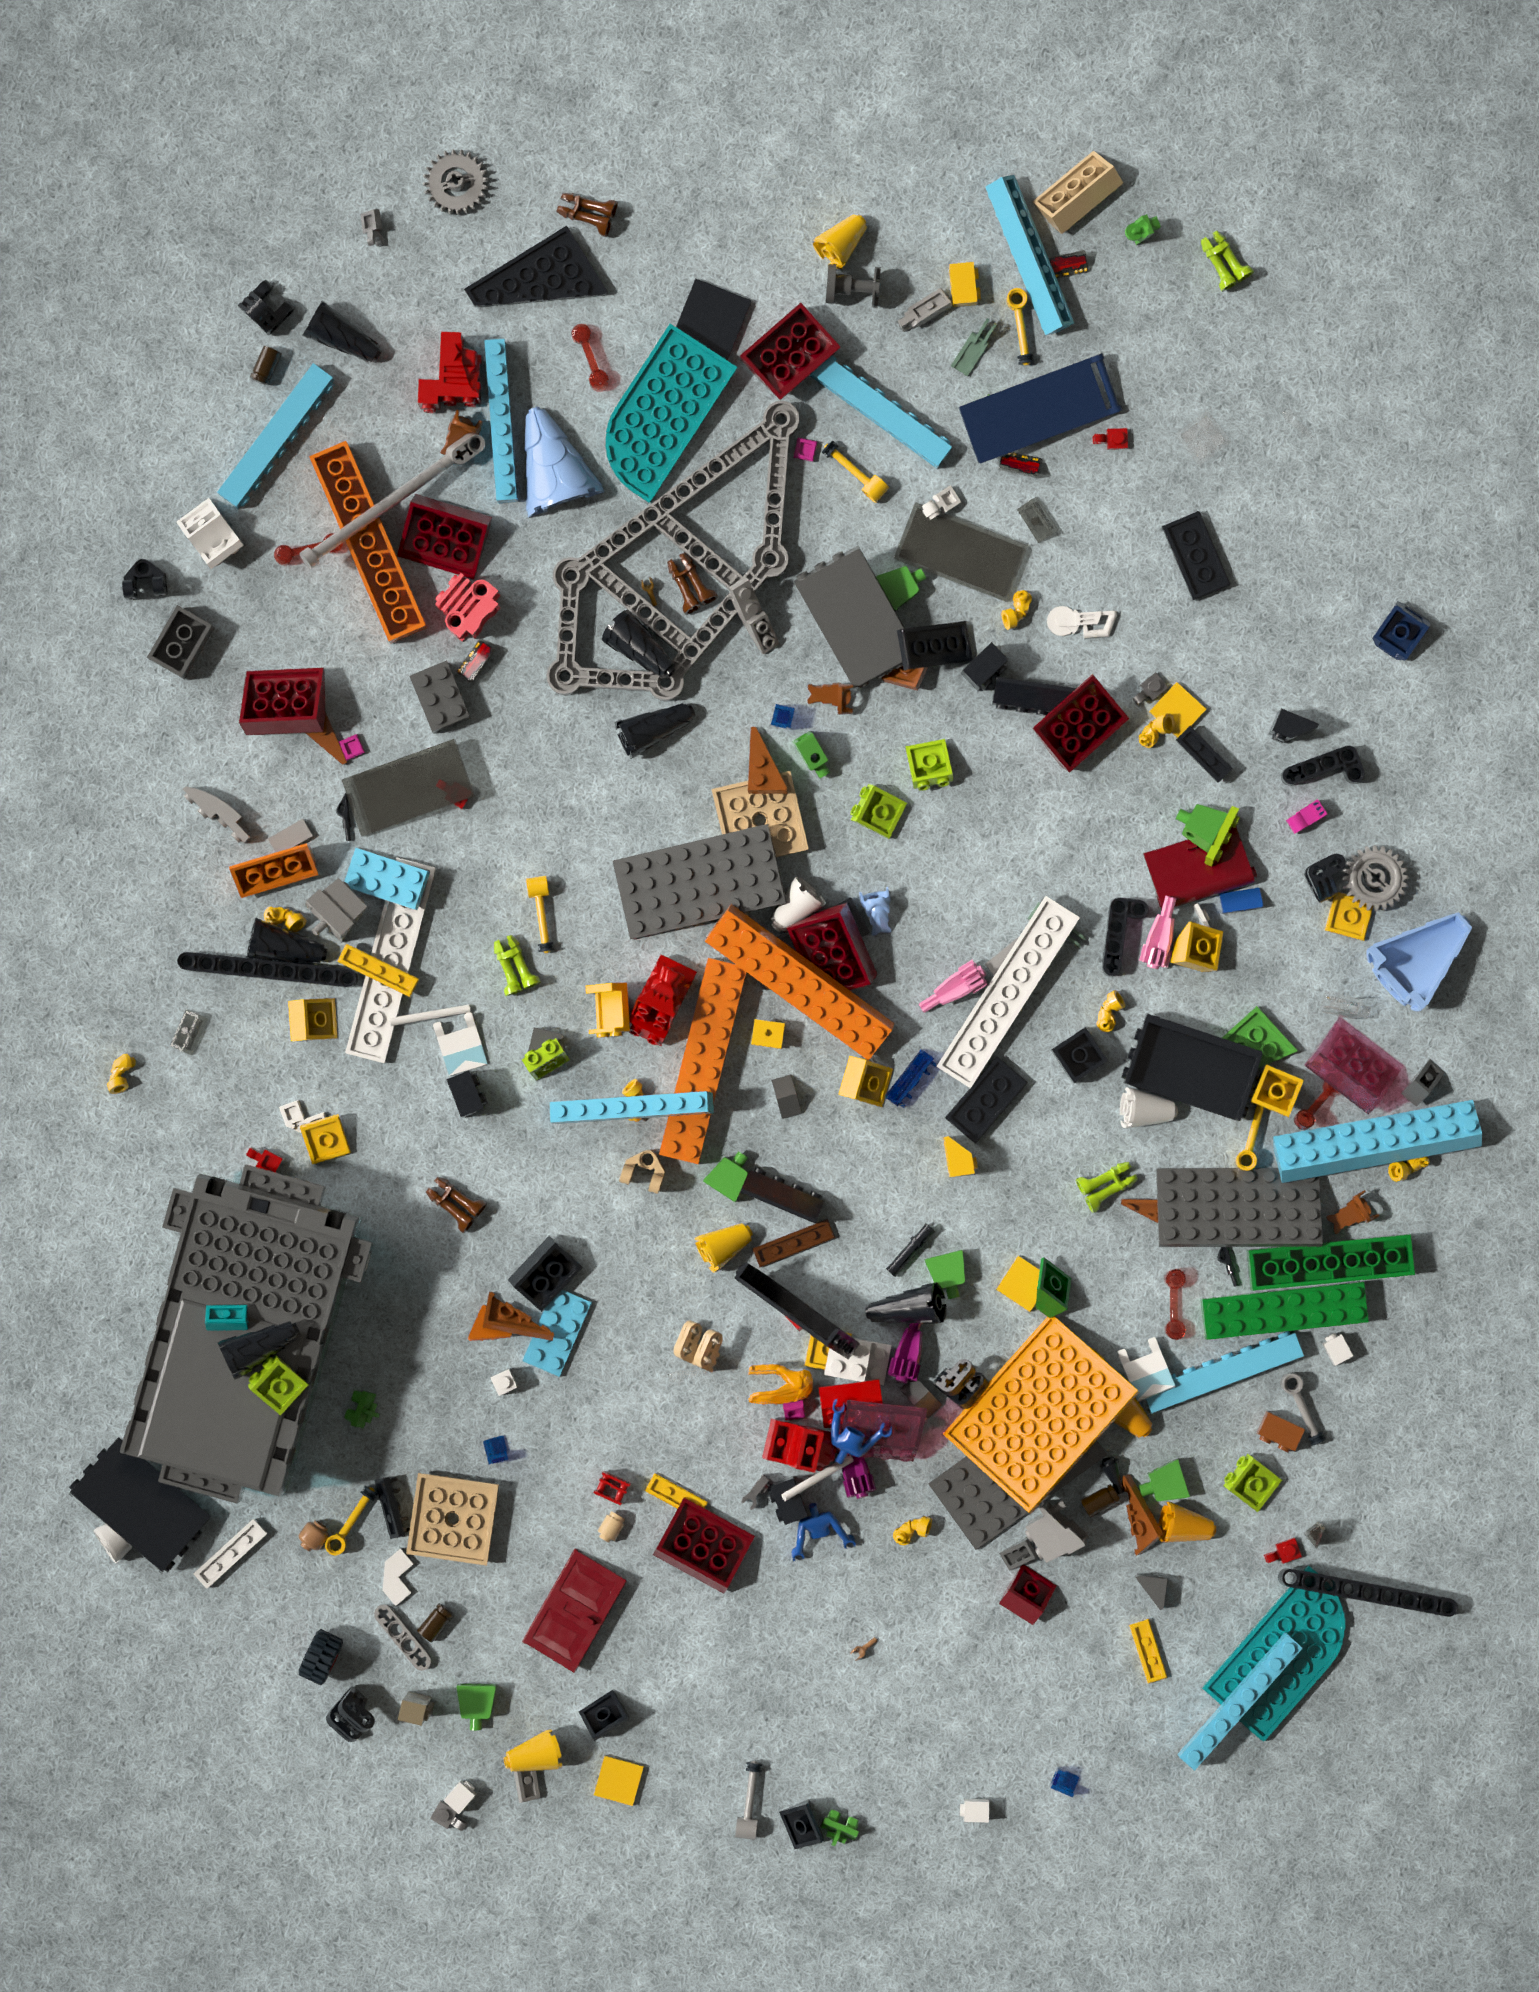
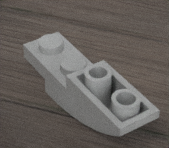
(753, 616)
(212, 806)

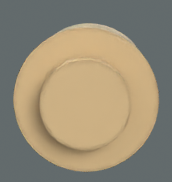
(611, 1527)

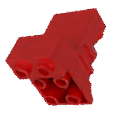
(457, 376)
(660, 1000)
(798, 1446)

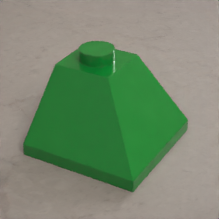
(1052, 1289)

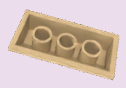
(1078, 192)

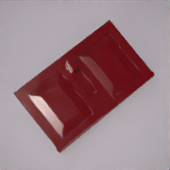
(574, 1611)

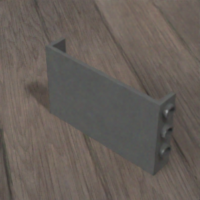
(853, 615)

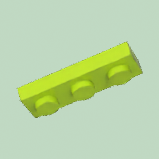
(1223, 836)

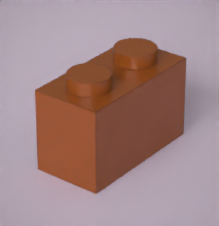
(1280, 1431)

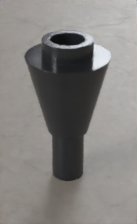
(1111, 1469)

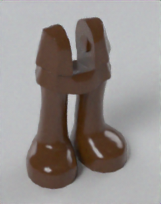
(602, 223)
(690, 602)
(463, 1219)

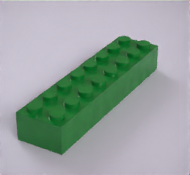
(1331, 1263)
(1284, 1310)

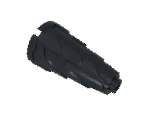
(338, 332)
(636, 643)
(651, 727)
(276, 943)
(911, 1306)
(253, 1348)

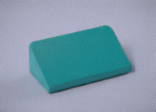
(226, 1317)

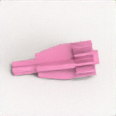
(1160, 937)
(966, 980)

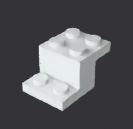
(210, 533)
(865, 1364)

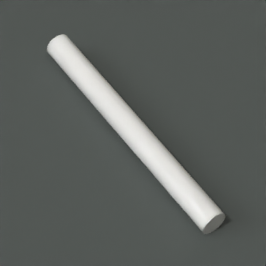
(429, 1015)
(816, 1478)

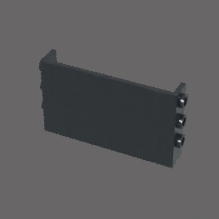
(1193, 1067)
(796, 1310)
(142, 1511)

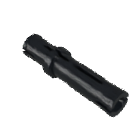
(910, 1250)

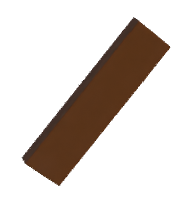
(793, 1243)

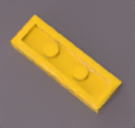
(671, 1493)
(1148, 1651)

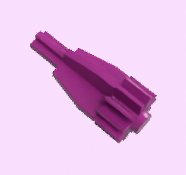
(906, 1361)
(858, 1478)

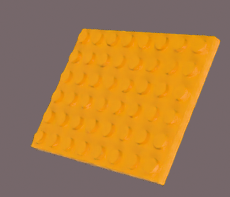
(1041, 1413)

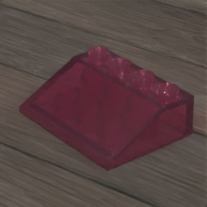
(1354, 1065)
(906, 1428)

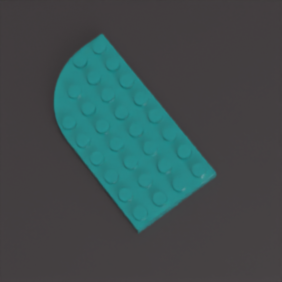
(663, 410)
(1315, 1624)

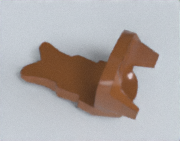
(458, 428)
(835, 694)
(1355, 1211)

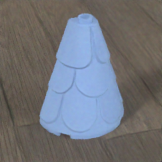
(553, 466)
(1418, 959)

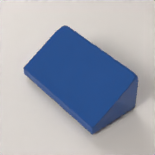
(1241, 900)

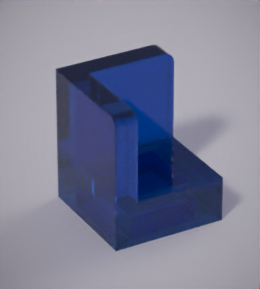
(783, 716)
(496, 1449)
(1064, 1782)

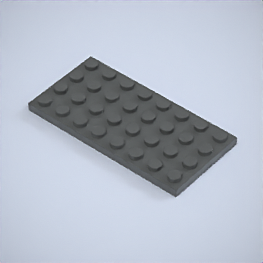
(699, 881)
(1236, 1208)
(982, 1505)

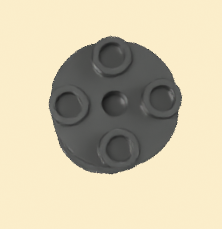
(844, 284)

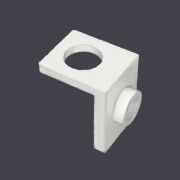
(1202, 914)

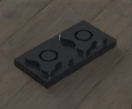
(1195, 555)
(934, 645)
(986, 1100)

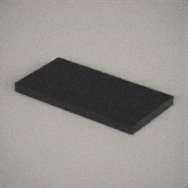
(713, 317)

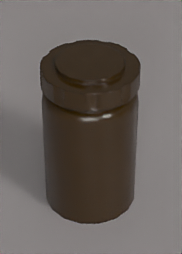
(265, 365)
(1100, 1500)
(435, 1622)

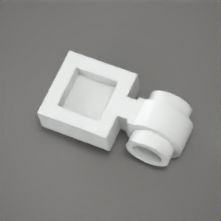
(944, 500)

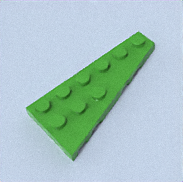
(1260, 1034)

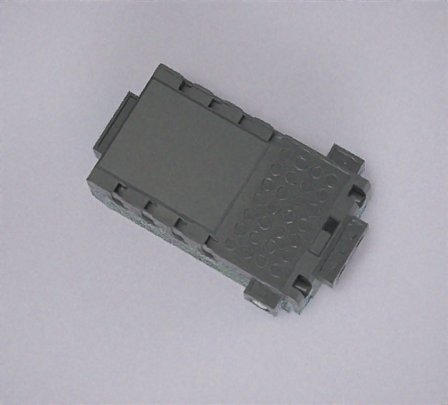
(287, 1260)

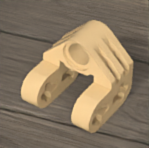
(630, 1164)
(699, 1355)

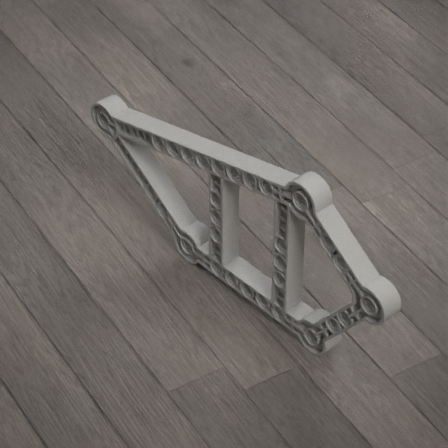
(592, 565)

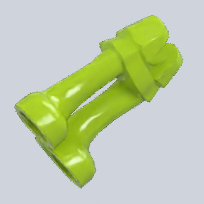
(1226, 279)
(513, 985)
(1088, 1185)

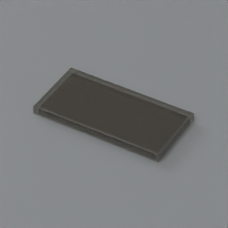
(961, 552)
(408, 787)

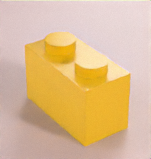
(963, 284)

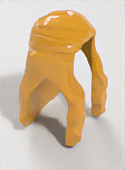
(797, 1387)

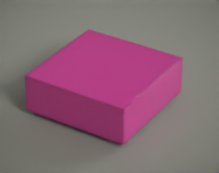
(805, 449)
(351, 747)
(794, 1410)

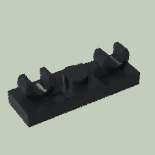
(1203, 754)
(391, 1507)

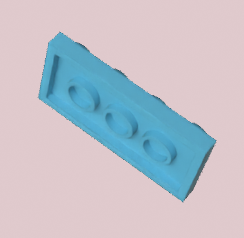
(386, 878)
(563, 1318)

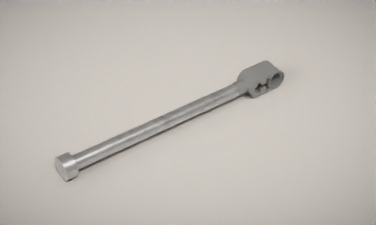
(312, 557)

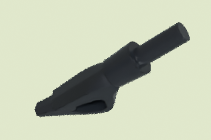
(346, 822)
(1229, 1265)

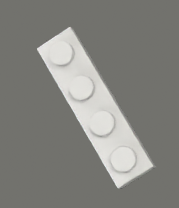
(230, 1553)

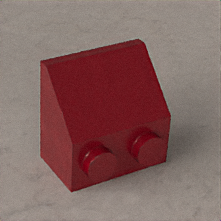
(1027, 1594)

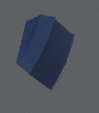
(1401, 631)

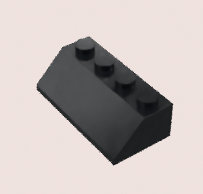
(1028, 695)
(783, 1196)

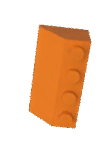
(274, 870)

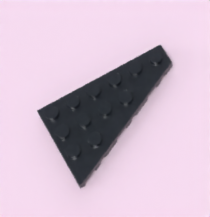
(544, 272)

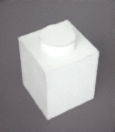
(1337, 1348)
(504, 1382)
(460, 1796)
(975, 1810)

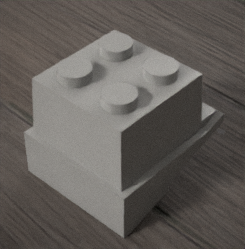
(336, 909)
(1054, 1532)

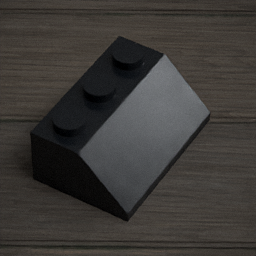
(545, 1273)

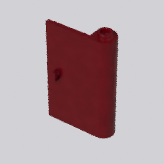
(1186, 876)

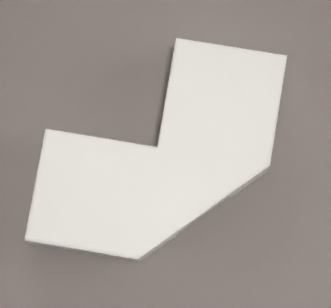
(294, 1116)
(392, 1584)

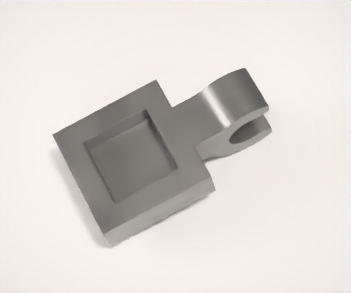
(371, 225)
(1151, 688)
(760, 1487)
(446, 1815)

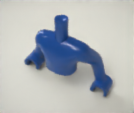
(851, 1439)
(818, 1526)

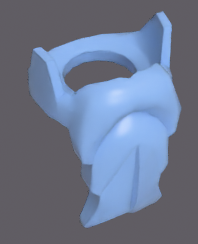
(877, 910)

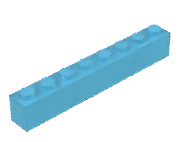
(1029, 254)
(882, 412)
(501, 421)
(275, 436)
(631, 1107)
(1228, 1370)
(1239, 1701)

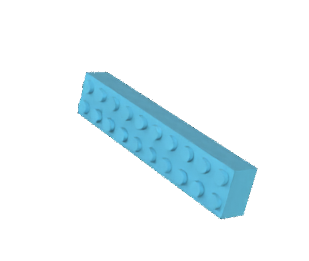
(1377, 1141)

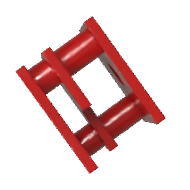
(622, 1489)

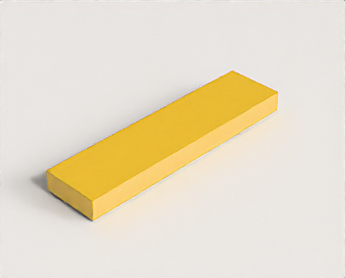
(378, 970)

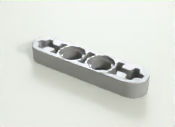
(401, 1638)

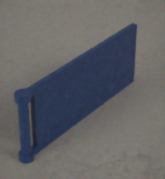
(1038, 409)

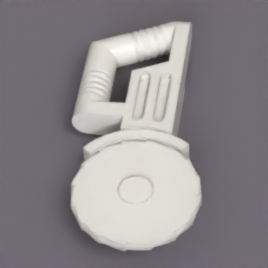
(1064, 621)

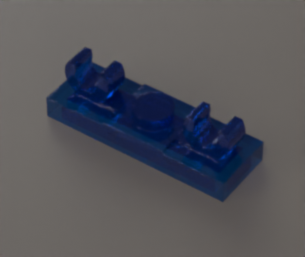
(910, 1078)

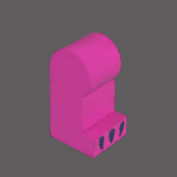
(1306, 816)

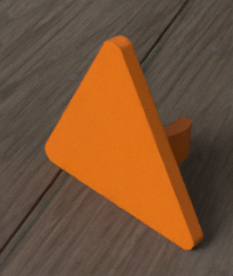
(480, 1333)

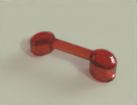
(581, 335)
(287, 553)
(1305, 1118)
(1174, 1328)

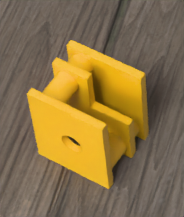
(768, 1034)

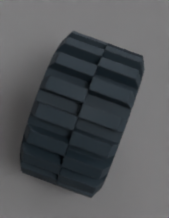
(320, 1657)

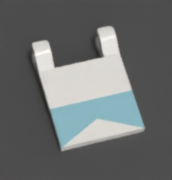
(461, 1048)
(1148, 1373)

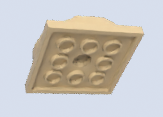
(738, 810)
(433, 1534)

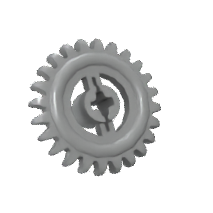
(437, 189)
(1389, 891)

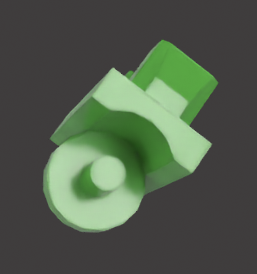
(1142, 229)
(365, 1410)
(848, 1830)

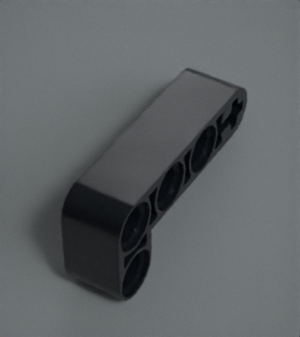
(1320, 768)
(1119, 938)

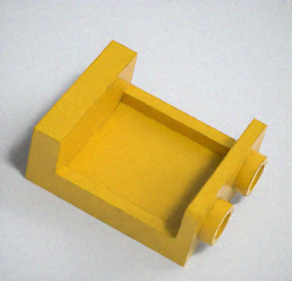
(611, 1009)

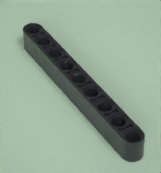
(257, 971)
(1377, 1592)

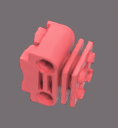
(464, 603)

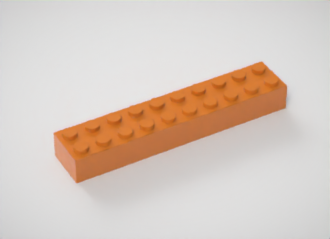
(369, 546)
(799, 982)
(704, 1056)

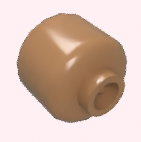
(313, 1536)

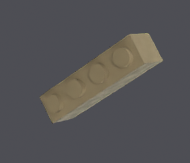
(416, 1708)

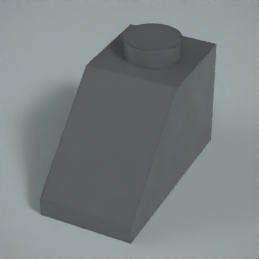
(1423, 1083)

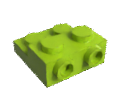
(929, 764)
(877, 810)
(545, 1059)
(276, 1384)
(1251, 1482)

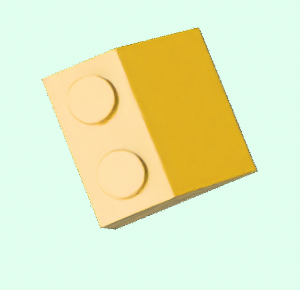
(1197, 948)
(312, 1019)
(865, 1081)
(1277, 1090)
(958, 1159)

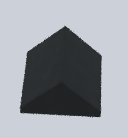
(604, 1715)
(802, 1825)

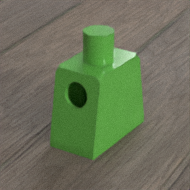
(900, 585)
(808, 745)
(1201, 825)
(728, 1176)
(947, 1271)
(1166, 1483)
(476, 1702)

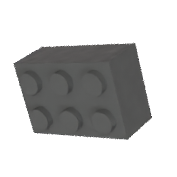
(180, 642)
(440, 697)

